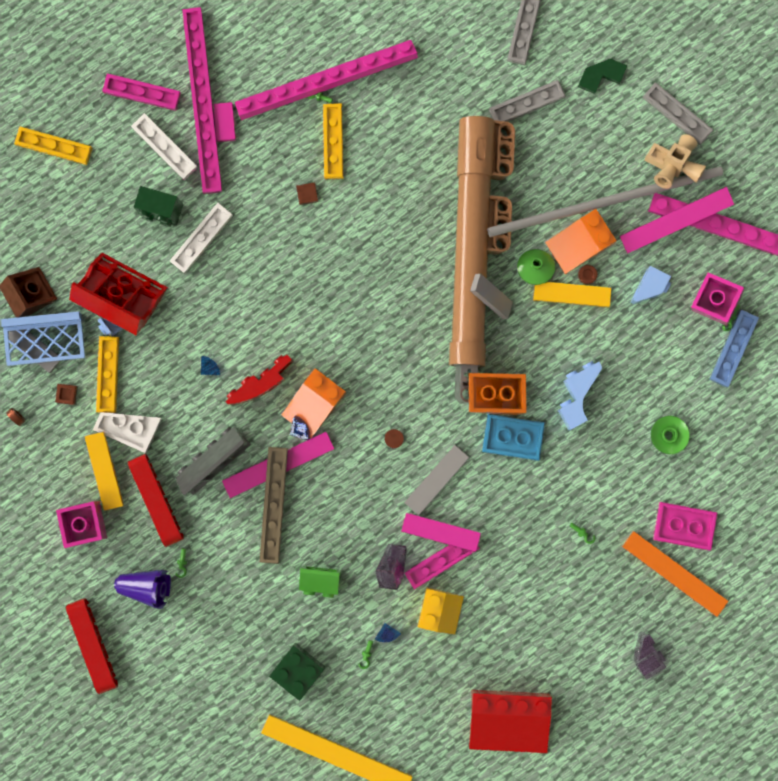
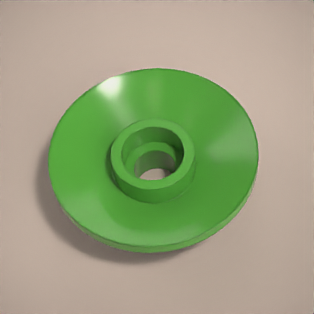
(536, 274)
(679, 433)

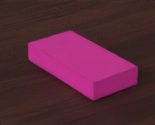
(224, 122)

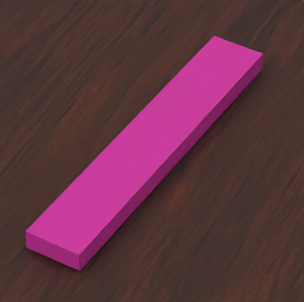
(676, 220)
(296, 456)

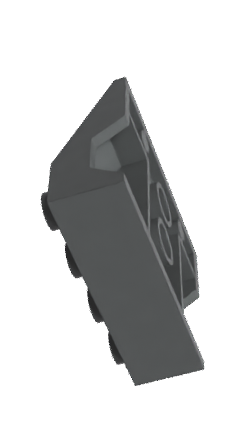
(212, 461)

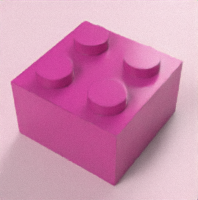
(717, 298)
(81, 524)

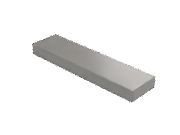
(523, 31)
(528, 102)
(677, 113)
(436, 480)

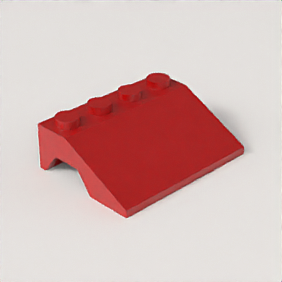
(117, 294)
(510, 721)

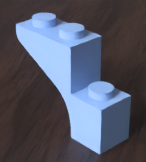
(578, 386)

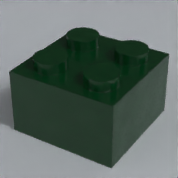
(158, 206)
(297, 671)

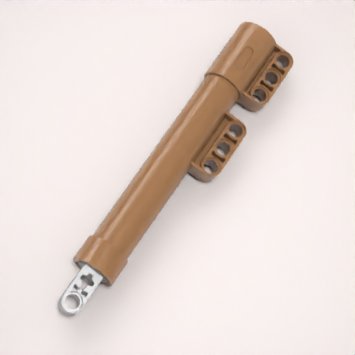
(476, 211)

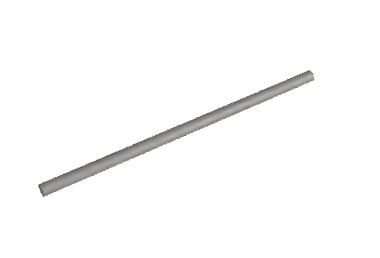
(597, 203)

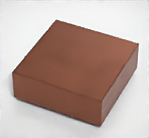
(307, 193)
(66, 394)

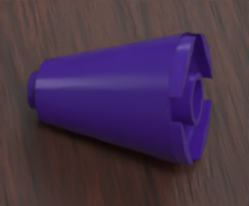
(145, 587)

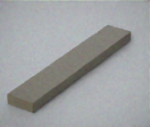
(273, 505)

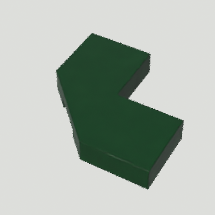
(607, 69)

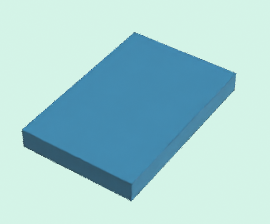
(513, 437)

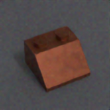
(27, 292)

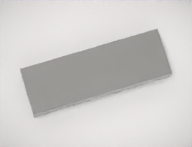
(491, 296)
(35, 353)

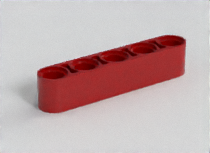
(154, 500)
(91, 646)

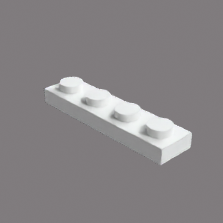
(164, 147)
(201, 238)

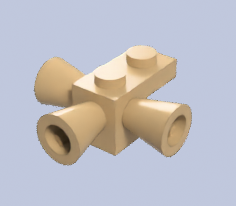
(675, 161)

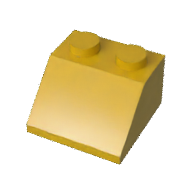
(440, 611)

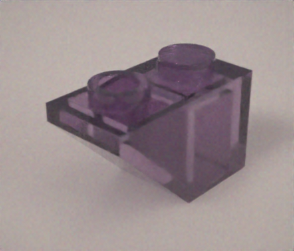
(646, 657)

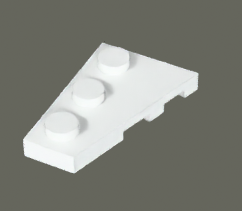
(129, 429)

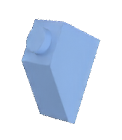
(652, 285)

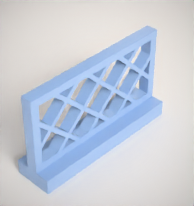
(46, 322)

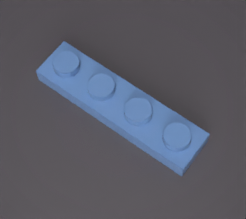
(734, 348)

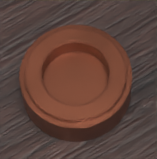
(587, 274)
(15, 416)
(394, 438)

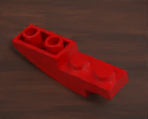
(254, 388)

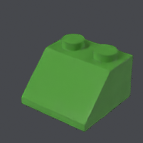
(320, 581)

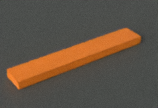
(675, 574)

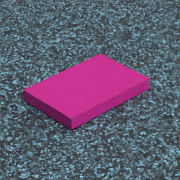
(685, 526)

